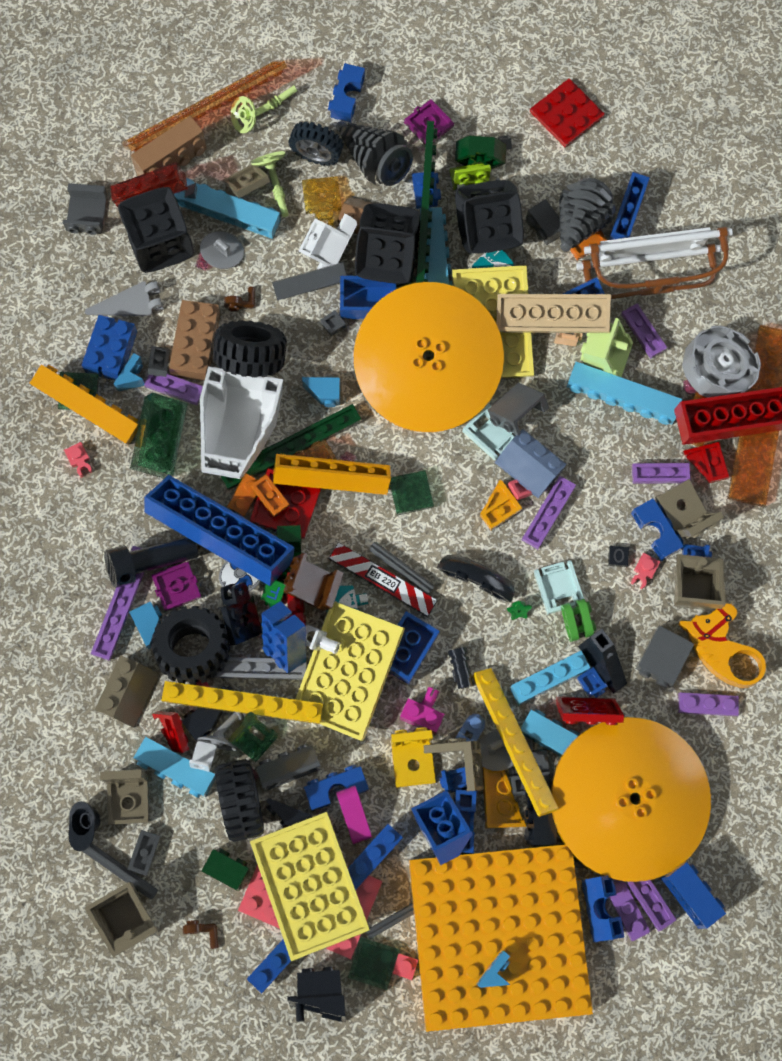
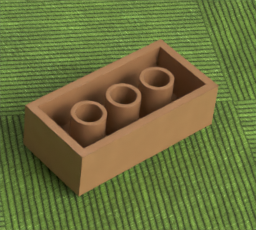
(175, 145)
(194, 340)

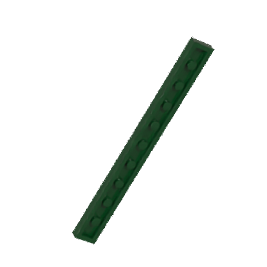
(427, 199)

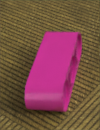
(354, 814)

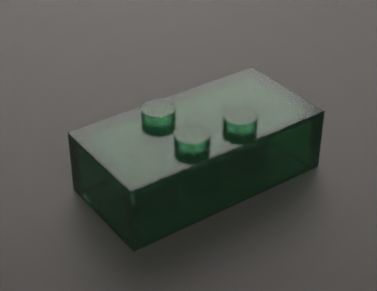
(158, 435)

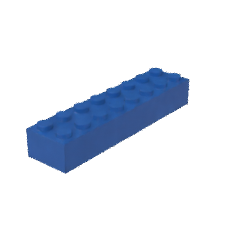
(219, 530)

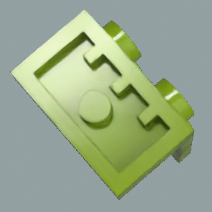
(469, 174)

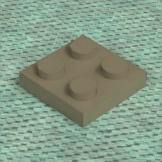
(246, 181)

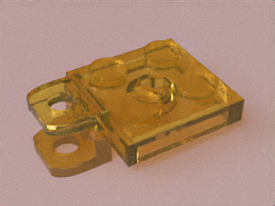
(322, 206)

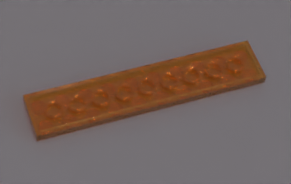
(210, 102)
(756, 452)

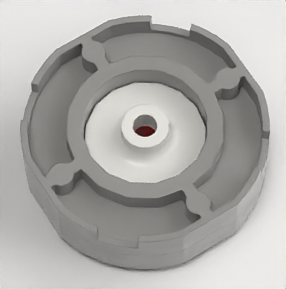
(720, 362)

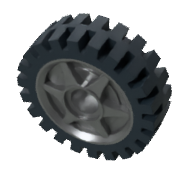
(316, 143)

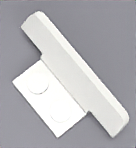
(327, 243)

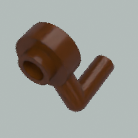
(234, 303)
(194, 927)

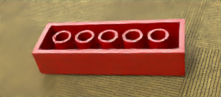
(729, 415)

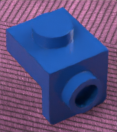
(697, 550)
(592, 683)
(453, 780)

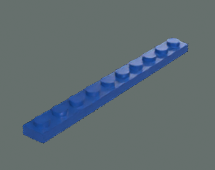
(359, 871)

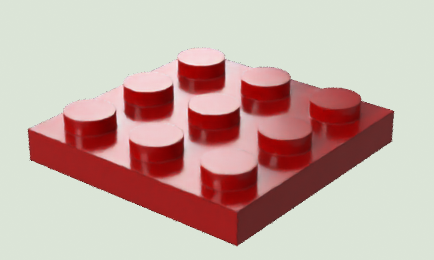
(567, 112)
(299, 512)
(589, 710)

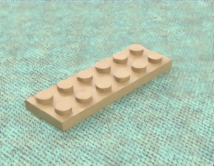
(554, 313)

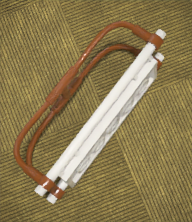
(656, 248)

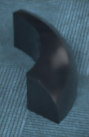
(487, 579)

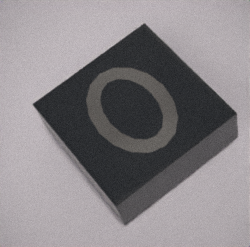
(618, 556)

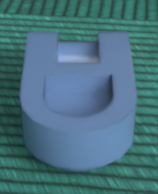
(475, 725)

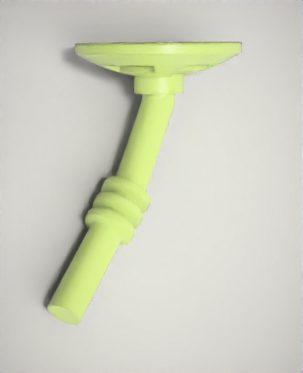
(249, 114)
(269, 161)

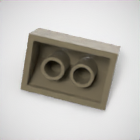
(127, 691)

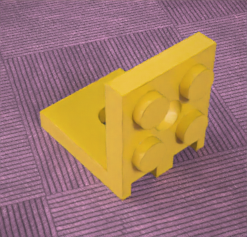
(411, 747)

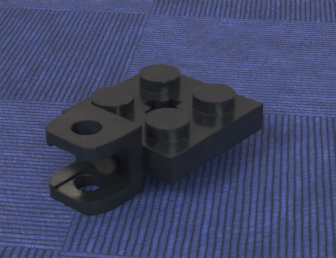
(236, 608)

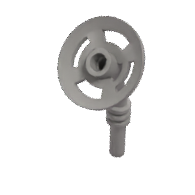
(219, 737)

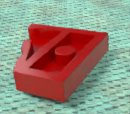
(708, 461)
(173, 730)

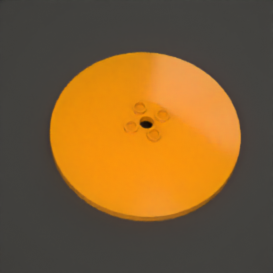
(423, 392)
(595, 806)

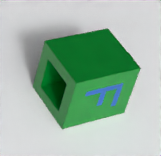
(274, 593)

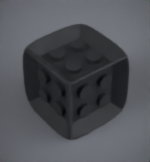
(489, 216)
(156, 229)
(387, 243)

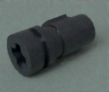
(461, 670)

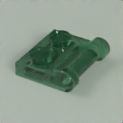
(250, 743)

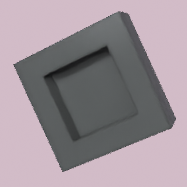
(333, 323)

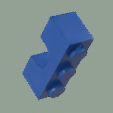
(350, 79)
(652, 514)
(318, 791)
(466, 804)
(602, 925)

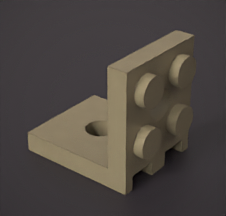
(693, 517)
(472, 758)
(125, 785)

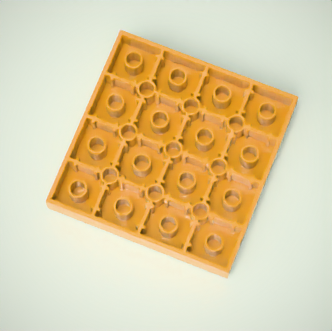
(493, 904)

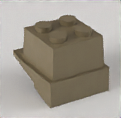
(699, 582)
(121, 919)

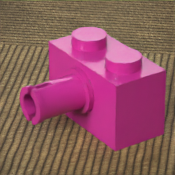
(423, 713)

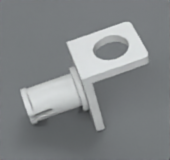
(321, 641)
(203, 756)

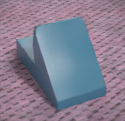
(127, 378)
(490, 977)

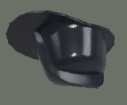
(82, 825)

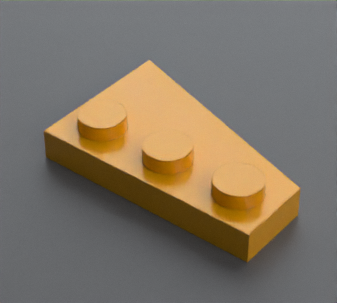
(499, 803)

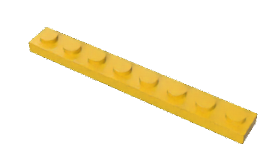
(242, 702)
(515, 742)

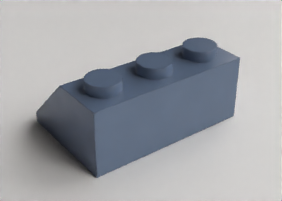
(530, 463)

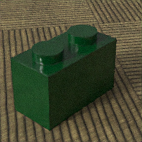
(226, 869)

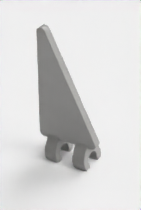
(130, 302)

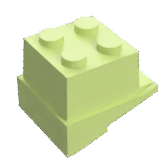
(608, 350)

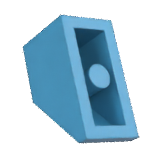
(323, 389)
(146, 619)

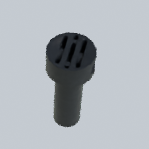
(124, 565)

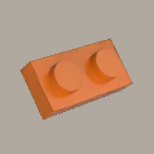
(243, 495)
(269, 495)

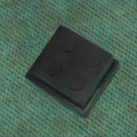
(320, 994)

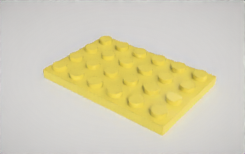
(485, 286)
(355, 675)
(309, 886)

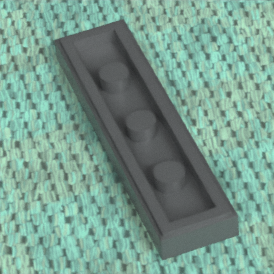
(308, 281)

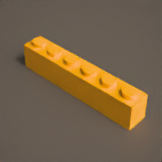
(85, 404)
(331, 474)

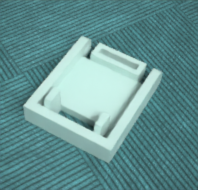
(488, 437)
(558, 584)

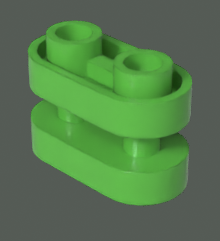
(586, 626)

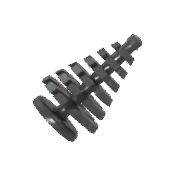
(377, 152)
(584, 211)

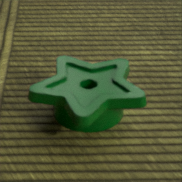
(519, 609)

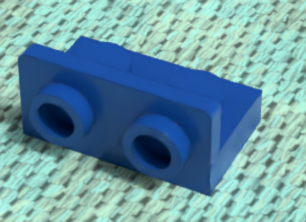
(417, 179)

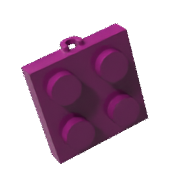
(428, 112)
(176, 586)

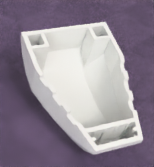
(236, 420)

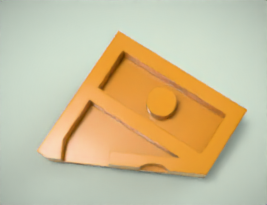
(500, 506)

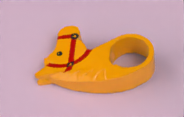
(713, 648)

